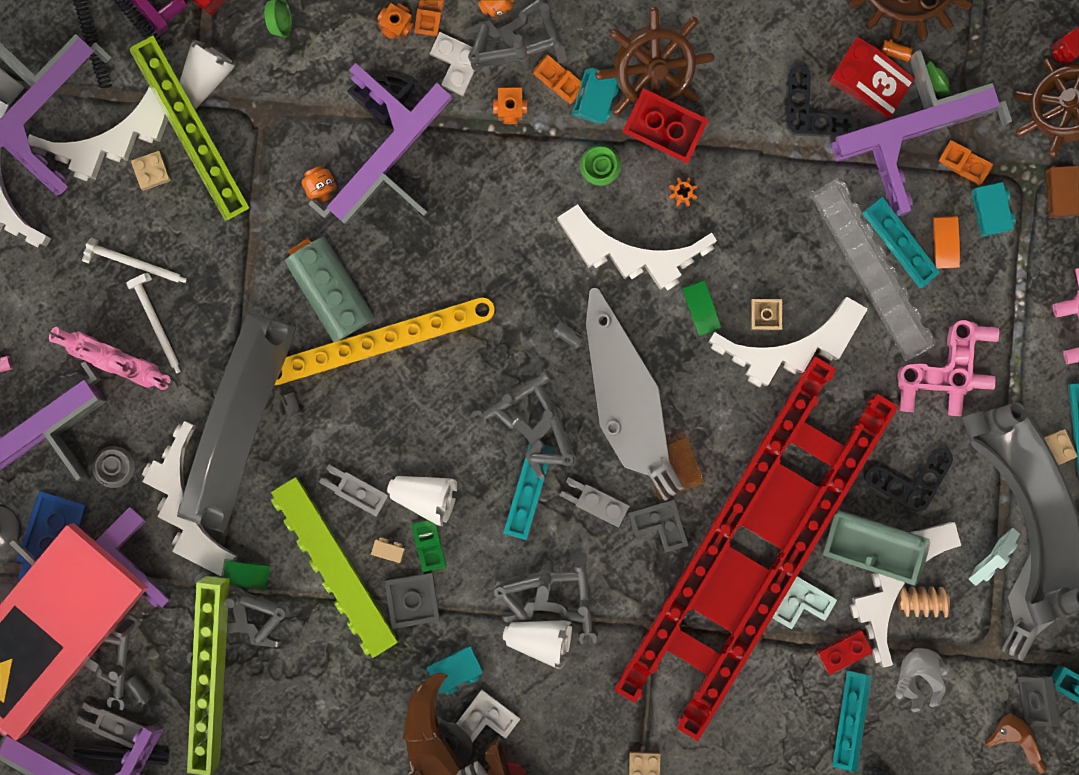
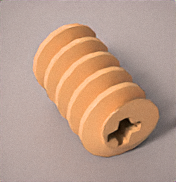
(923, 600)

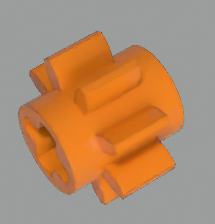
(679, 198)

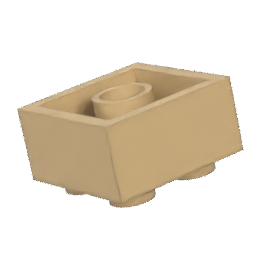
(151, 170)
(766, 314)
(1061, 446)
(388, 551)
(644, 763)

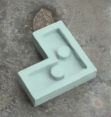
(997, 558)
(801, 597)

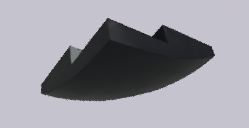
(396, 85)

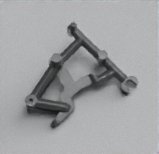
(517, 49)
(552, 419)
(543, 580)
(239, 600)
(117, 675)

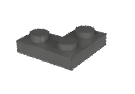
(663, 518)

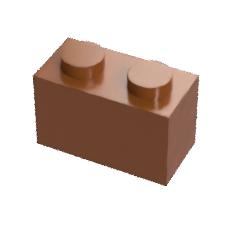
(1063, 191)

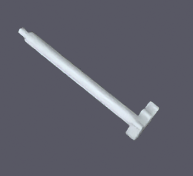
(92, 247)
(137, 284)

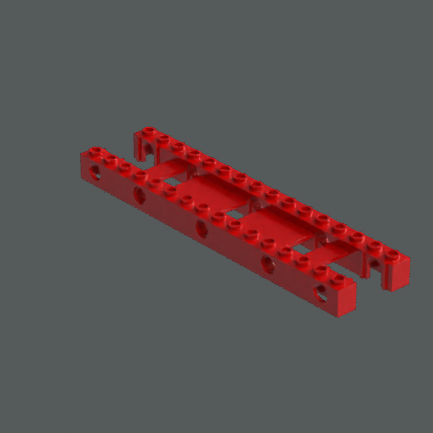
(734, 587)

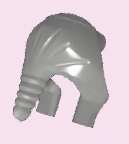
(929, 666)

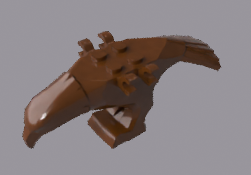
(427, 747)

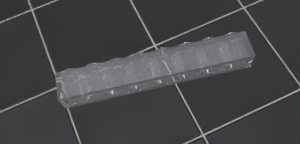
(872, 270)

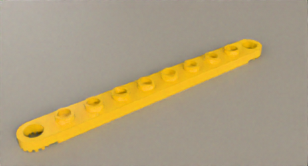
(383, 340)

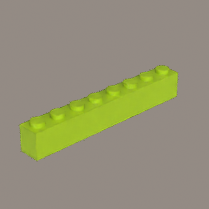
(189, 128)
(334, 566)
(208, 675)

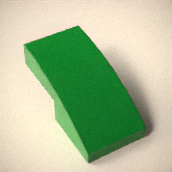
(701, 307)
(429, 546)
(246, 574)

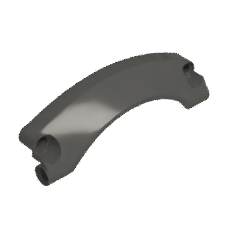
(234, 421)
(1030, 469)

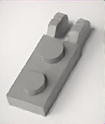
(356, 491)
(597, 503)
(111, 725)

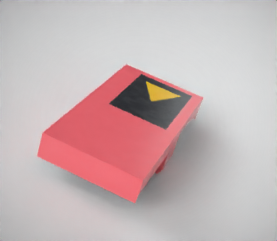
(58, 623)

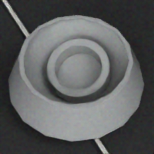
(110, 472)

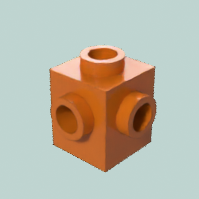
(398, 29)
(507, 97)

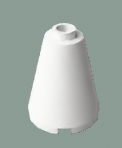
(203, 72)
(425, 496)
(540, 640)

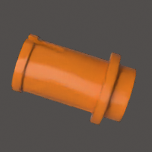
(896, 50)

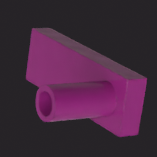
(159, 18)

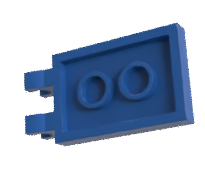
(46, 523)

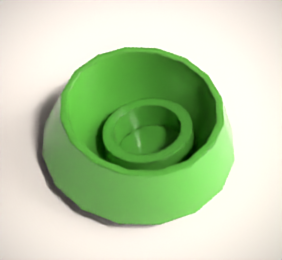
(278, 18)
(939, 81)
(607, 168)

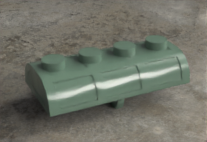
(329, 289)
(877, 547)

